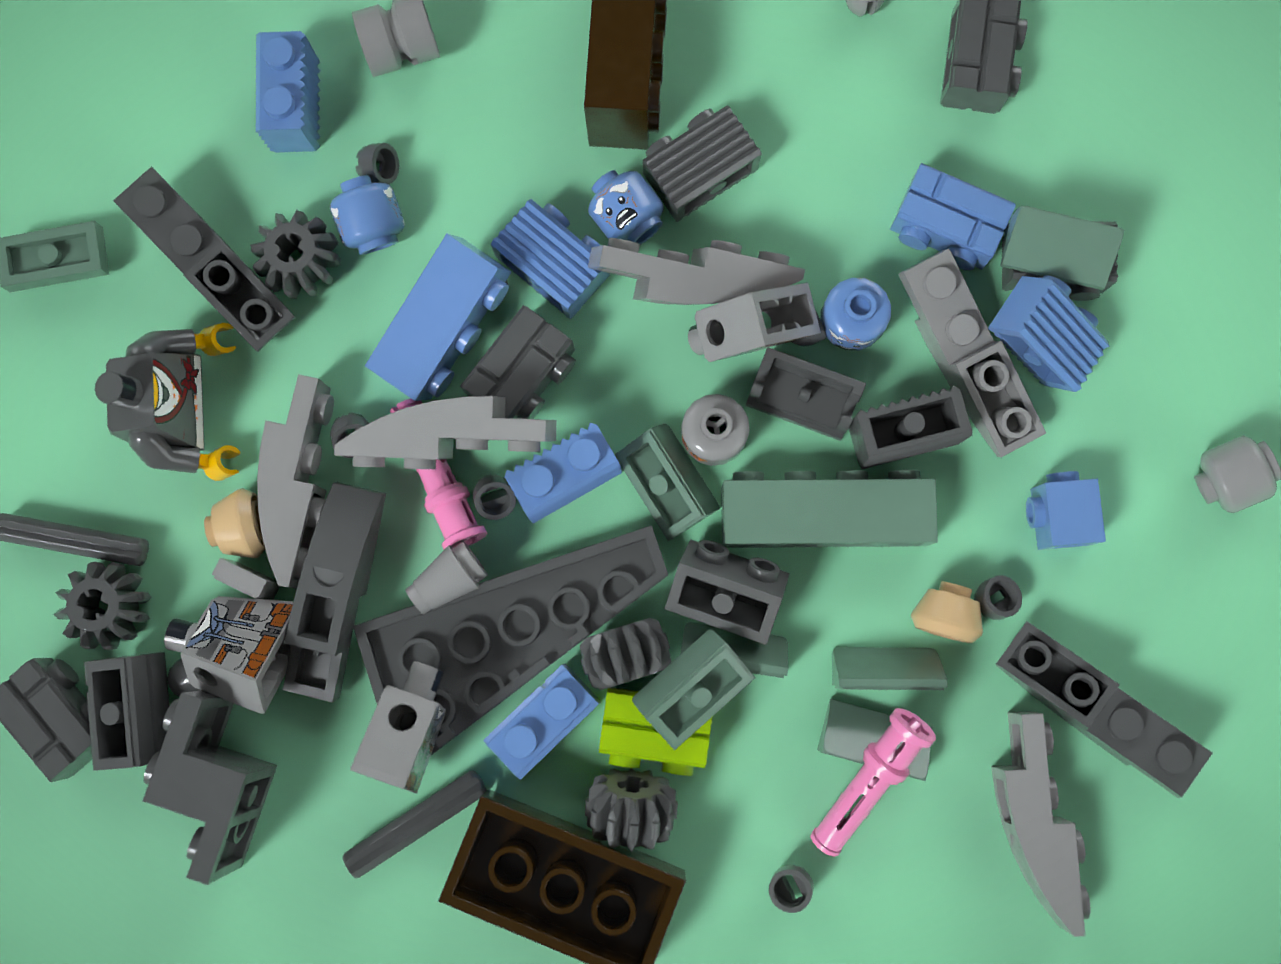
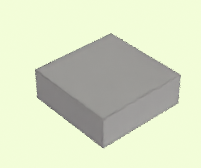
(245, 579)

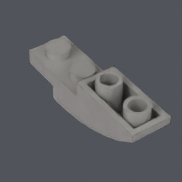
(711, 277)
(970, 355)
(428, 429)
(286, 500)
(1043, 845)

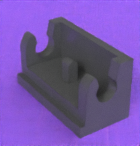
(805, 394)

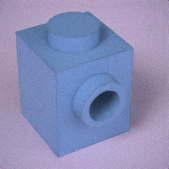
(1066, 512)

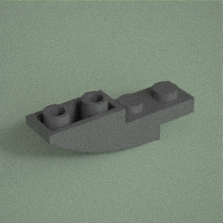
(204, 259)
(330, 590)
(1102, 710)

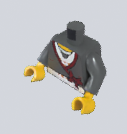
(158, 400)

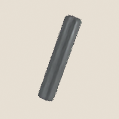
(73, 539)
(414, 824)

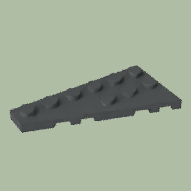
(508, 627)

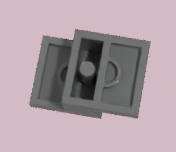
(208, 784)

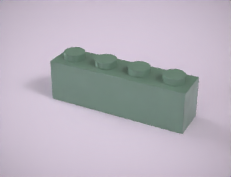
(829, 512)

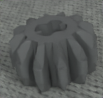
(300, 235)
(82, 605)
(625, 653)
(631, 808)

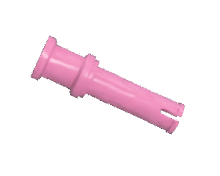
(447, 500)
(888, 766)

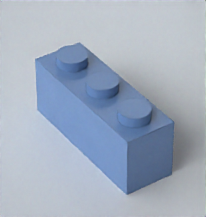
(439, 319)

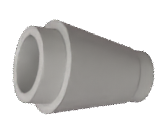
(446, 578)

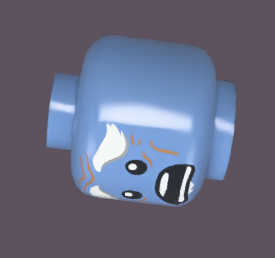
(626, 207)
(367, 215)
(855, 313)

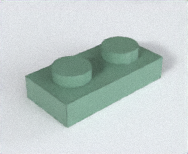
(52, 256)

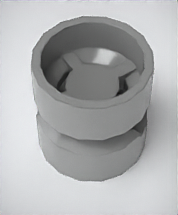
(395, 35)

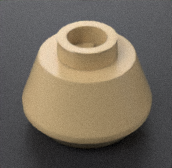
(236, 525)
(949, 613)

